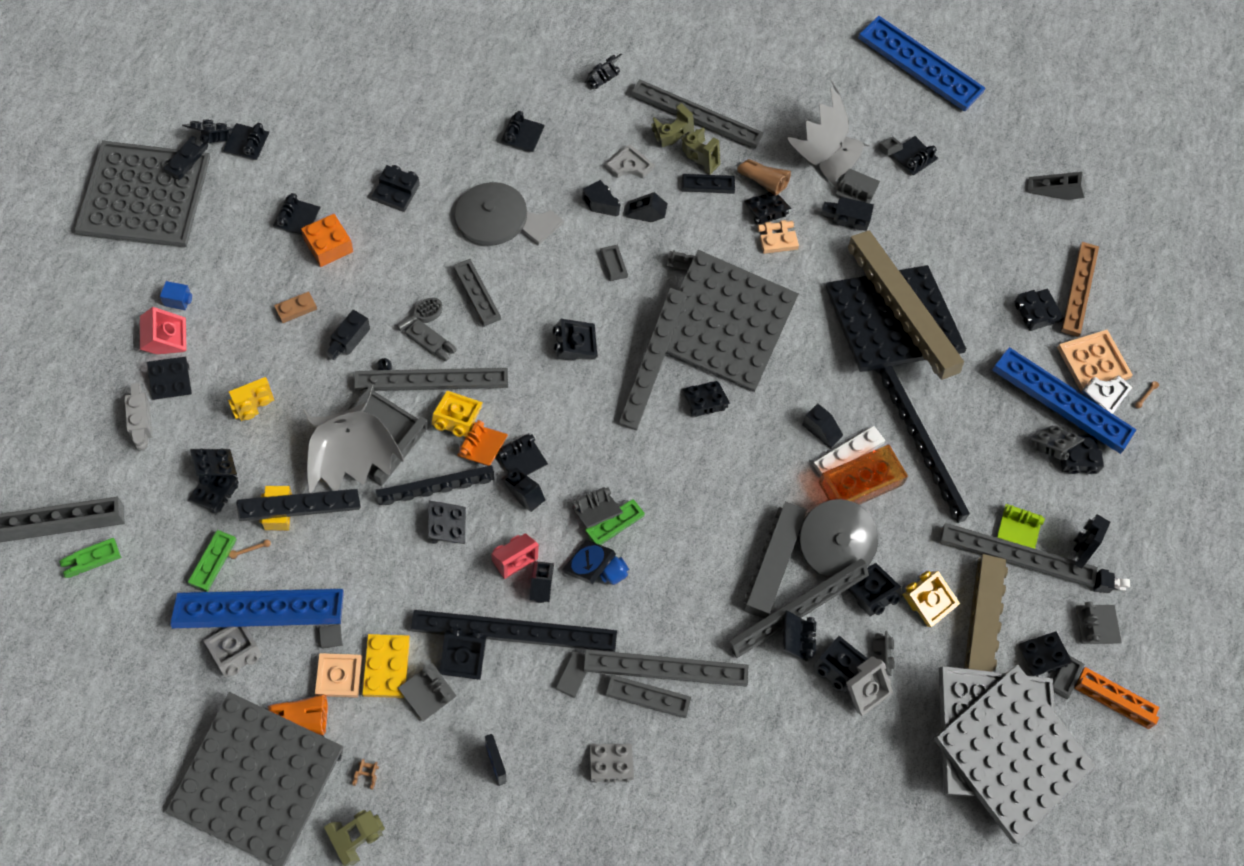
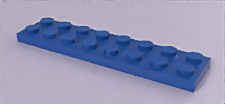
(921, 63)
(1064, 400)
(257, 608)

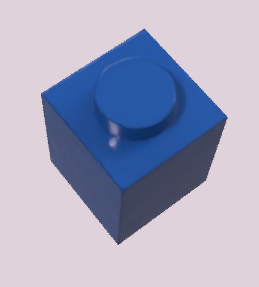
(176, 295)

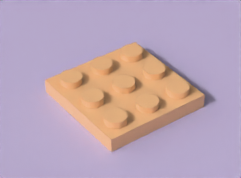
(1094, 357)

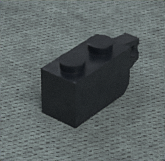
(849, 213)
(348, 334)

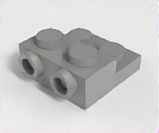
(233, 649)
(870, 685)

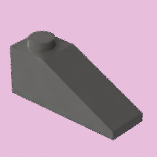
(1061, 186)

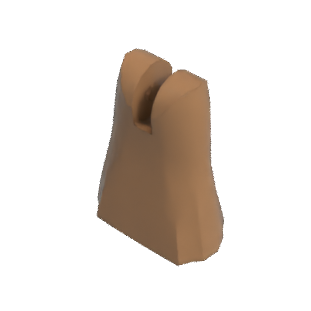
(770, 178)

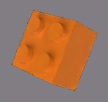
(327, 240)

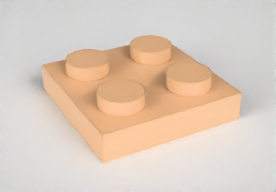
(338, 675)

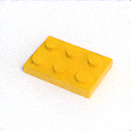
(386, 665)

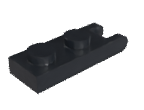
(185, 158)

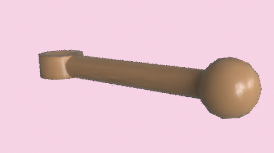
(1154, 385)
(233, 554)

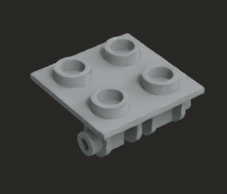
(611, 762)

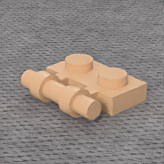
(778, 242)

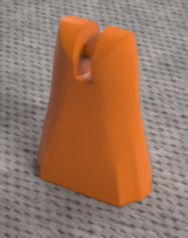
(308, 712)

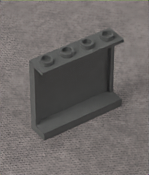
(401, 425)

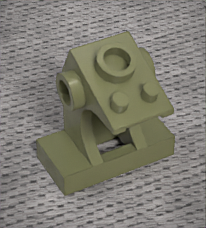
(682, 125)
(700, 152)
(369, 828)

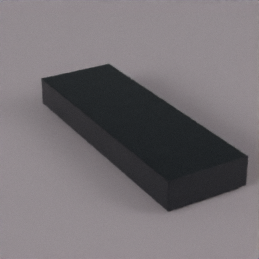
(708, 183)

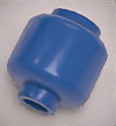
(615, 571)

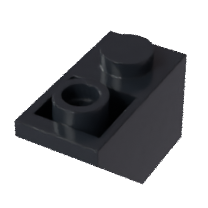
(600, 200)
(524, 489)

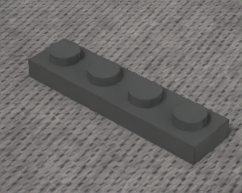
(477, 292)
(648, 696)

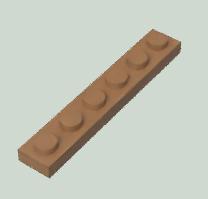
(1080, 289)

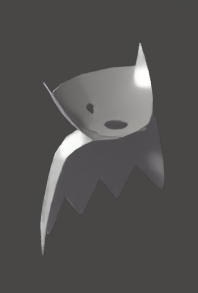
(828, 140)
(336, 451)

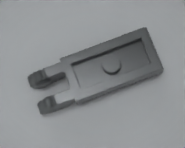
(430, 340)

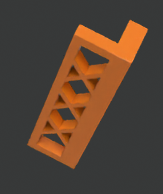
(1115, 700)

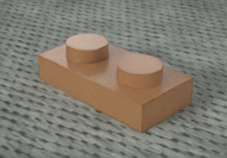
(295, 307)

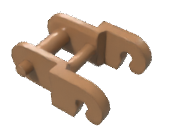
(358, 773)

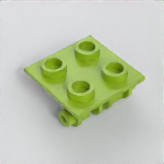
(1020, 526)

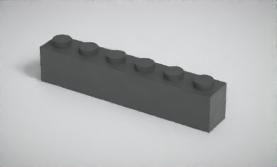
(61, 519)
(775, 561)

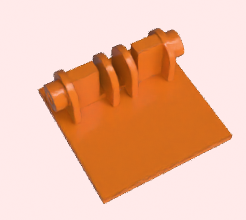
(482, 444)

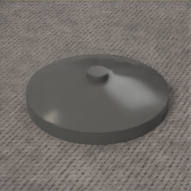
(491, 213)
(837, 536)

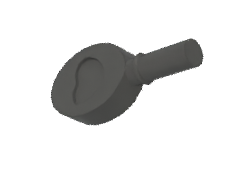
(425, 311)

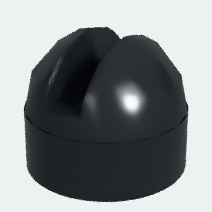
(384, 360)

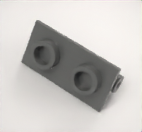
(679, 260)
(884, 645)

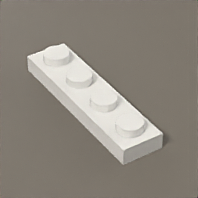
(850, 450)

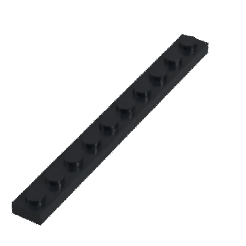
(924, 444)
(517, 630)

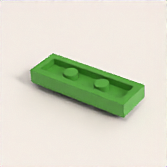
(606, 530)
(212, 561)

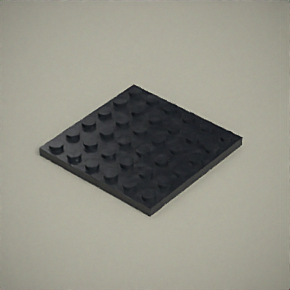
(870, 324)

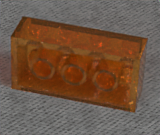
(864, 477)

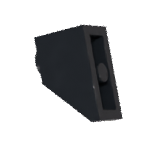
(646, 208)
(822, 425)
(541, 582)

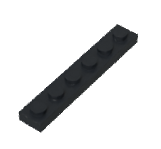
(433, 485)
(298, 504)

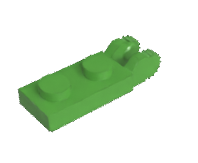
(91, 557)

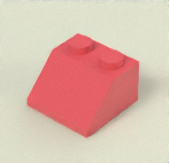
(162, 332)
(515, 555)

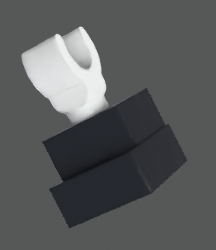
(1106, 582)

